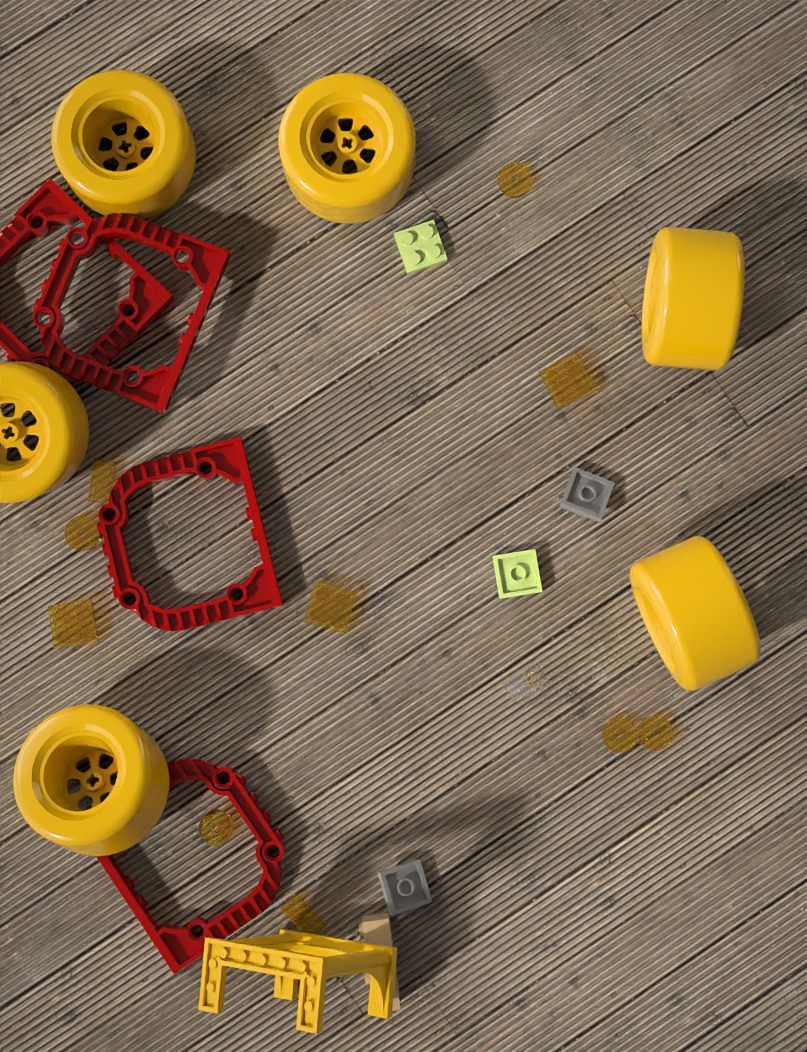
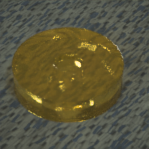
(516, 170)
(75, 526)
(665, 732)
(609, 734)
(208, 824)

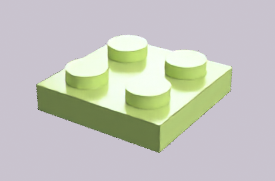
(420, 247)
(517, 574)

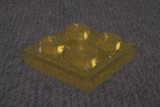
(567, 381)
(330, 607)
(73, 624)

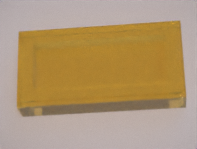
(101, 481)
(302, 915)

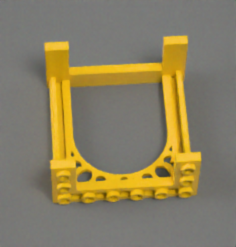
(304, 957)

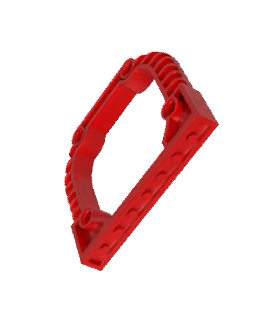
(145, 294)
(155, 386)
(228, 461)
(179, 943)

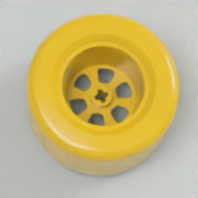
(325, 107)
(92, 112)
(692, 298)
(60, 428)
(695, 613)
(50, 762)

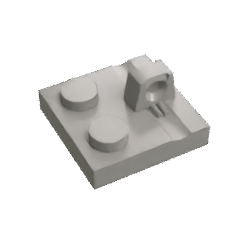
(587, 494)
(404, 887)

